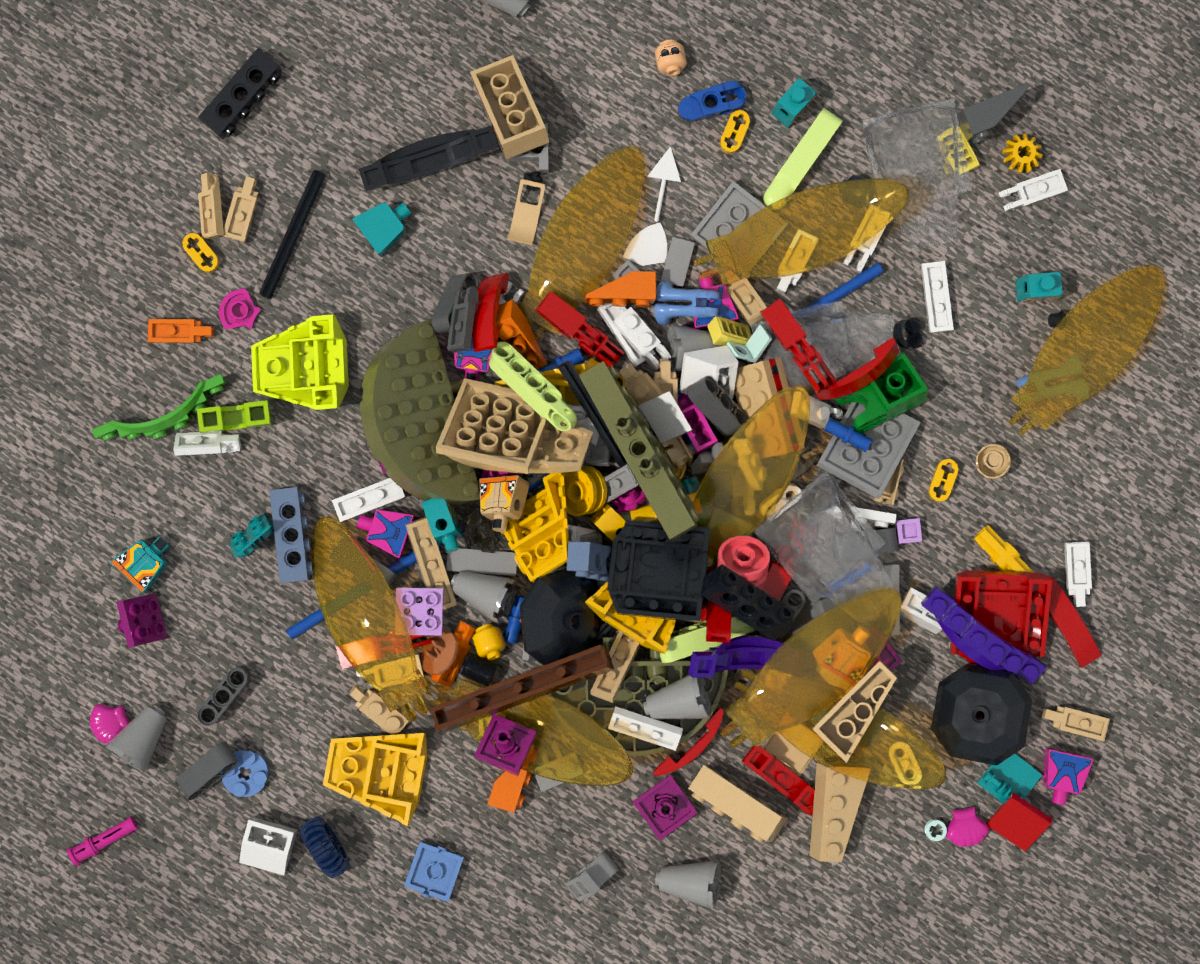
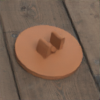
(440, 654)

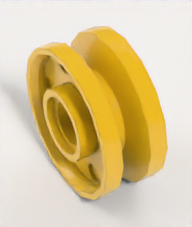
(584, 491)

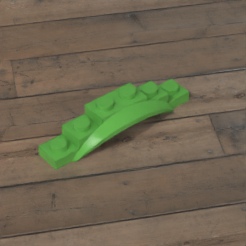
(175, 419)

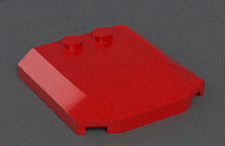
(1009, 605)

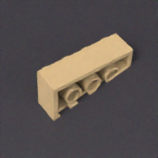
(852, 715)
(737, 804)
(834, 813)

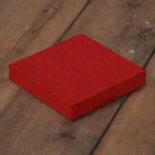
(1019, 822)

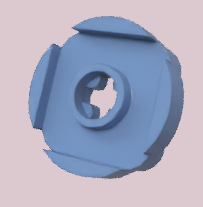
(257, 777)

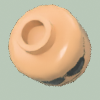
(670, 57)

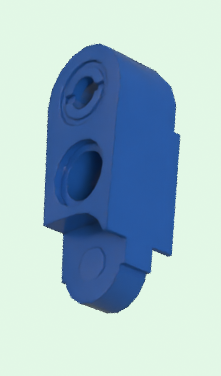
(694, 108)

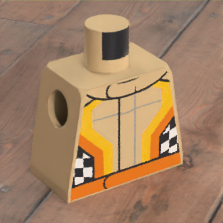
(502, 499)

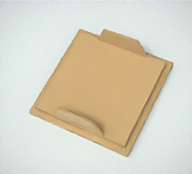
(787, 753)

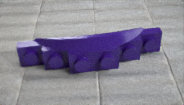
(979, 641)
(740, 653)

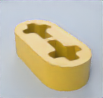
(729, 129)
(196, 256)
(948, 482)

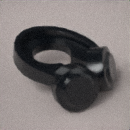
(913, 327)

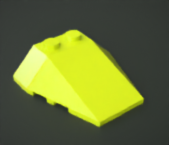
(303, 364)

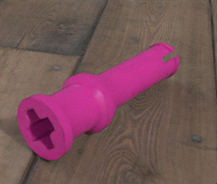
(91, 846)

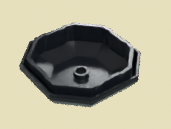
(557, 618)
(998, 697)

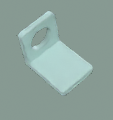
(754, 346)

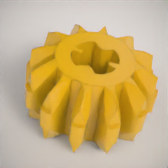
(1014, 148)

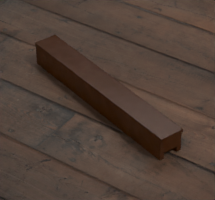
(522, 688)

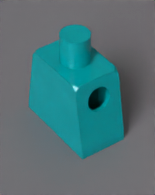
(382, 225)

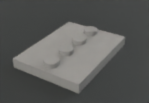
(869, 469)

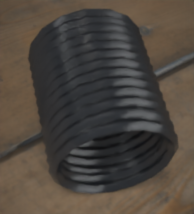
(479, 669)

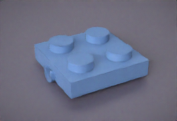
(434, 871)

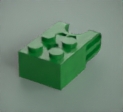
(888, 395)

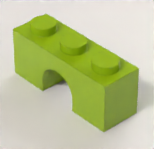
(234, 417)

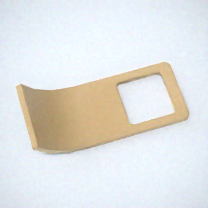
(525, 216)

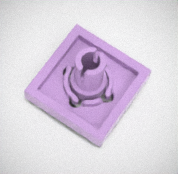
(432, 599)

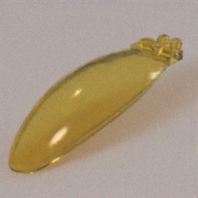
(805, 230)
(586, 234)
(1090, 345)
(753, 469)
(365, 617)
(815, 666)
(567, 742)
(885, 755)

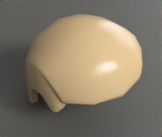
(997, 457)

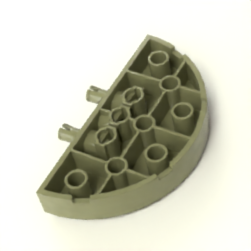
(405, 413)
(641, 450)
(640, 681)

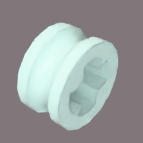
(936, 837)

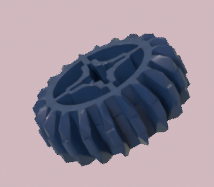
(324, 847)

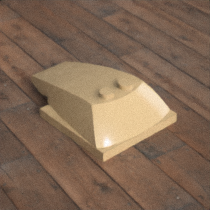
(502, 433)

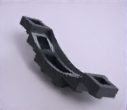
(428, 157)

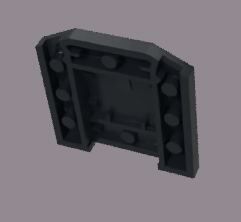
(658, 575)

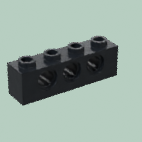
(241, 81)
(747, 602)

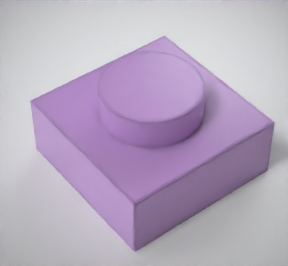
(908, 531)

